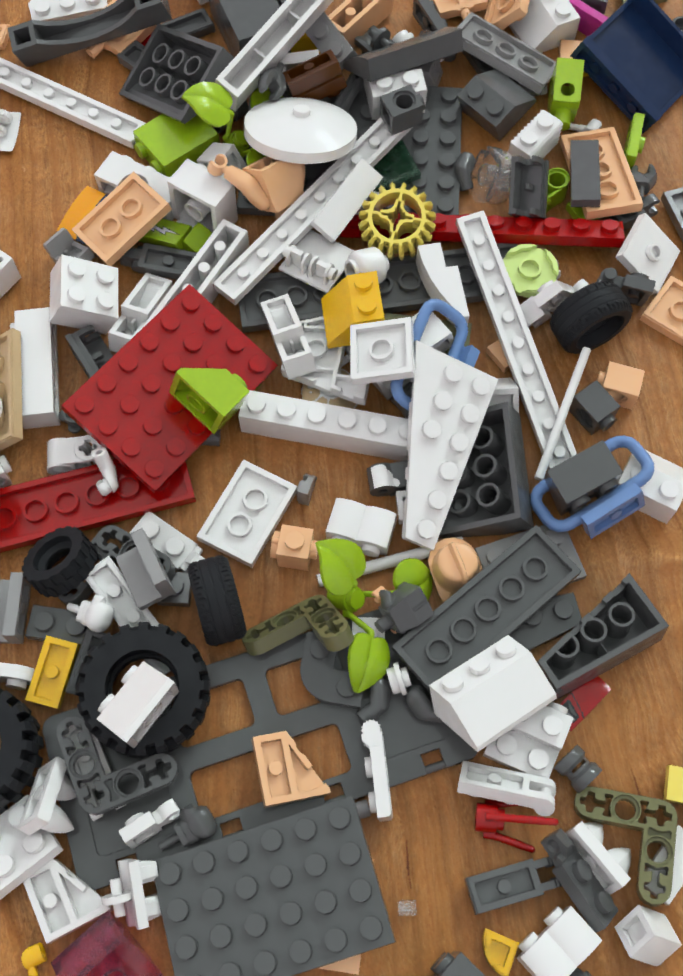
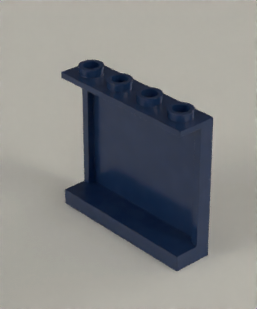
(636, 60)

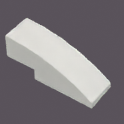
(439, 280)
(138, 309)
(288, 336)

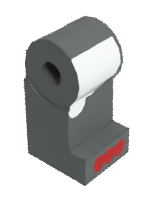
(387, 478)

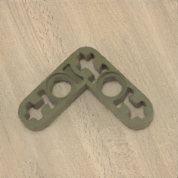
(314, 614)
(650, 834)

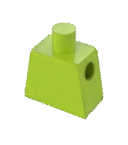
(565, 100)

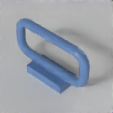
(457, 350)
(610, 507)

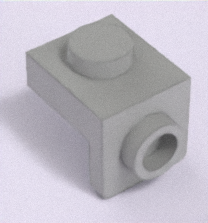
(64, 244)

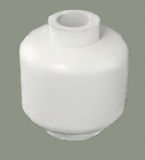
(367, 260)

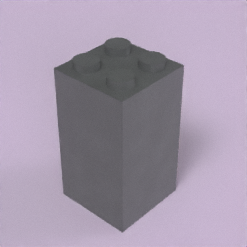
(241, 20)

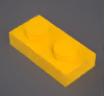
(52, 672)

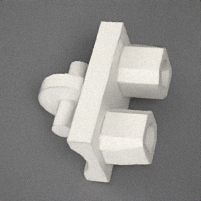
(128, 893)

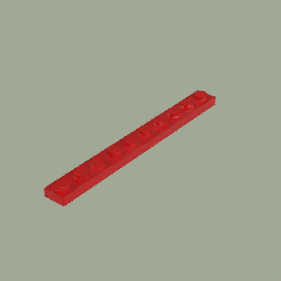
(520, 230)

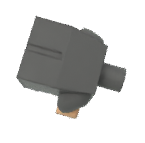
(402, 608)

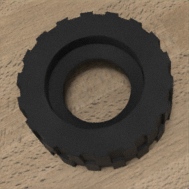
(67, 574)

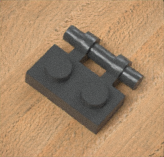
(635, 287)

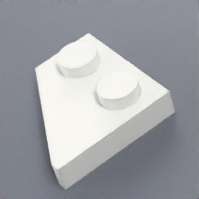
(62, 900)

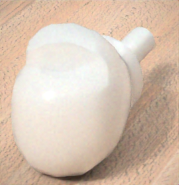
(93, 614)

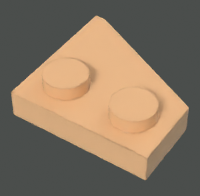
(284, 771)

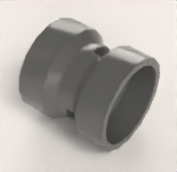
(584, 774)

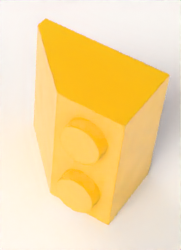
(349, 303)

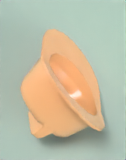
(452, 565)

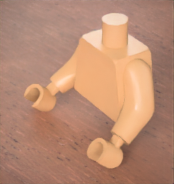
(265, 183)

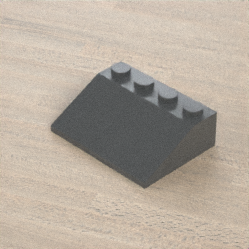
(170, 67)
(494, 484)

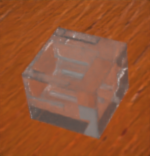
(407, 908)

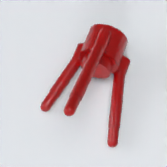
(491, 818)

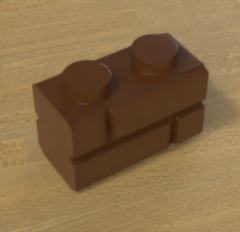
(316, 77)

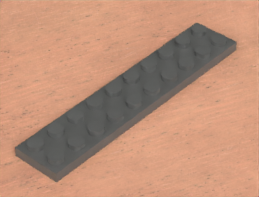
(399, 291)

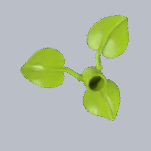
(213, 106)
(340, 566)

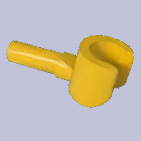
(32, 957)

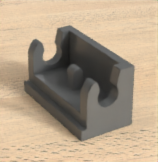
(528, 187)
(90, 350)

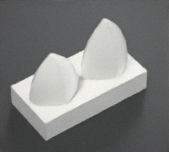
(40, 809)
(607, 865)

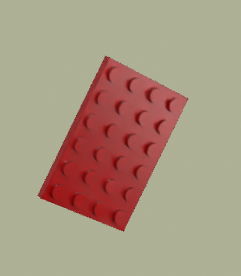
(129, 398)

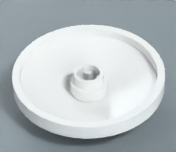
(300, 130)

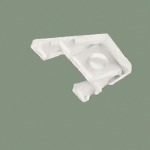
(328, 366)

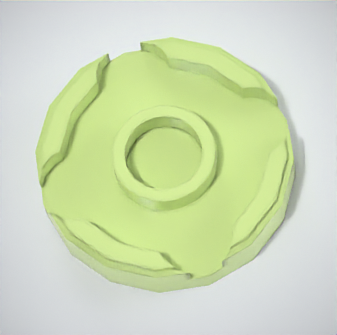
(530, 268)

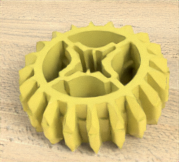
(375, 214)

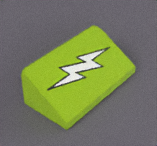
(167, 234)

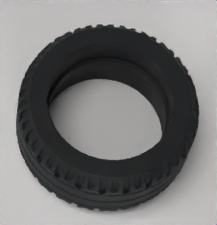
(591, 316)
(217, 600)

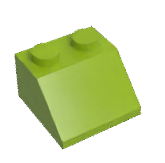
(209, 394)

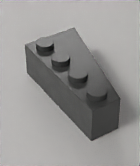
(604, 638)

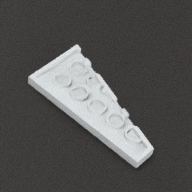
(442, 428)

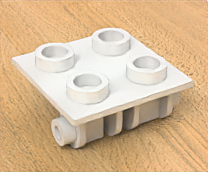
(315, 261)

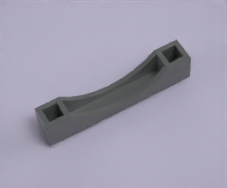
(45, 40)

